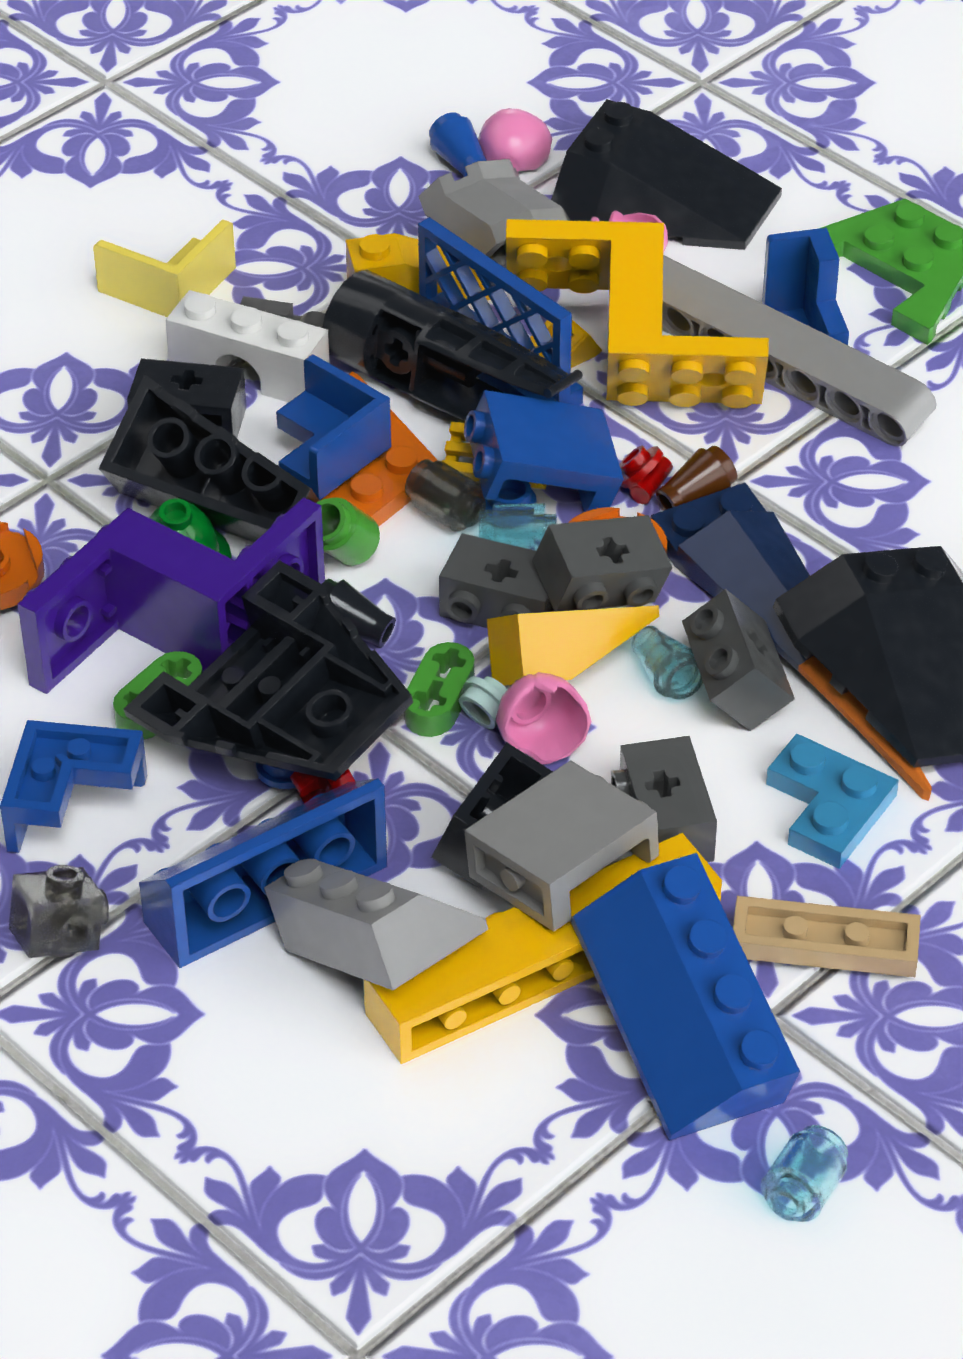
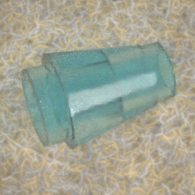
(667, 663)

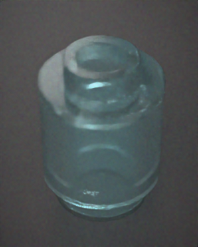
(516, 524)
(805, 1174)

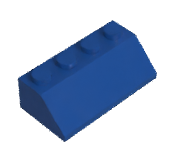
(222, 891)
(685, 998)

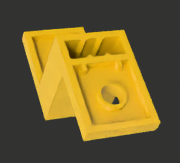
(639, 358)

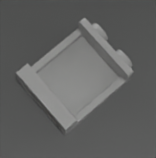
(557, 839)

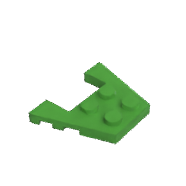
(910, 251)

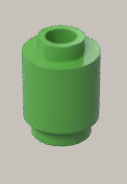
(348, 531)

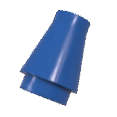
(456, 141)

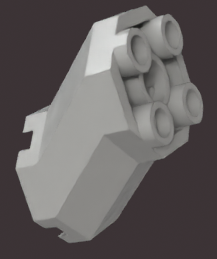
(482, 203)

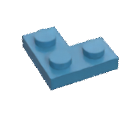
(841, 797)

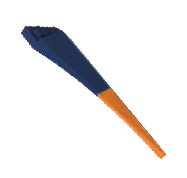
(742, 548)

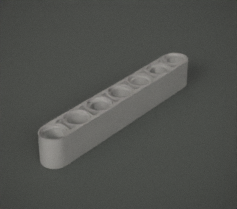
(800, 357)

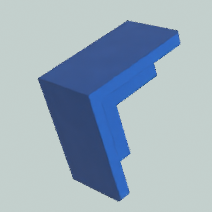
(803, 280)
(339, 424)
(55, 759)

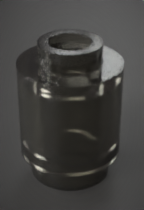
(445, 494)

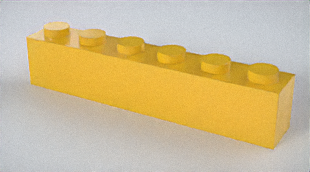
(500, 969)

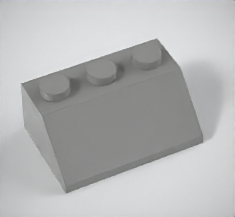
(365, 923)

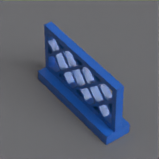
(496, 281)

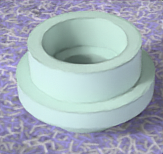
(482, 700)

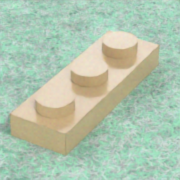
(828, 936)

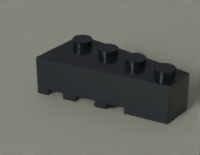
(175, 452)

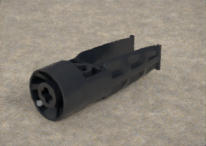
(429, 347)

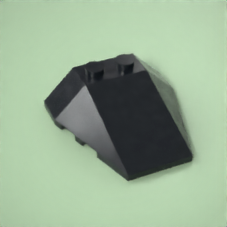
(649, 166)
(891, 638)
(287, 691)

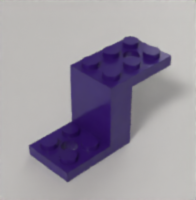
(156, 590)

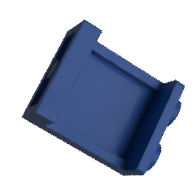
(543, 445)

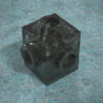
(57, 912)

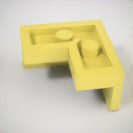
(161, 285)

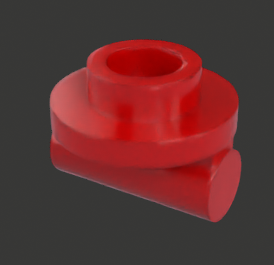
(644, 472)

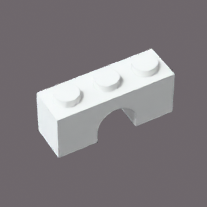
(216, 330)

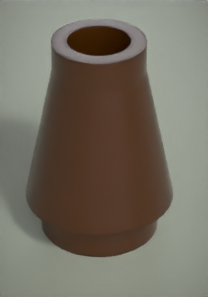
(699, 476)

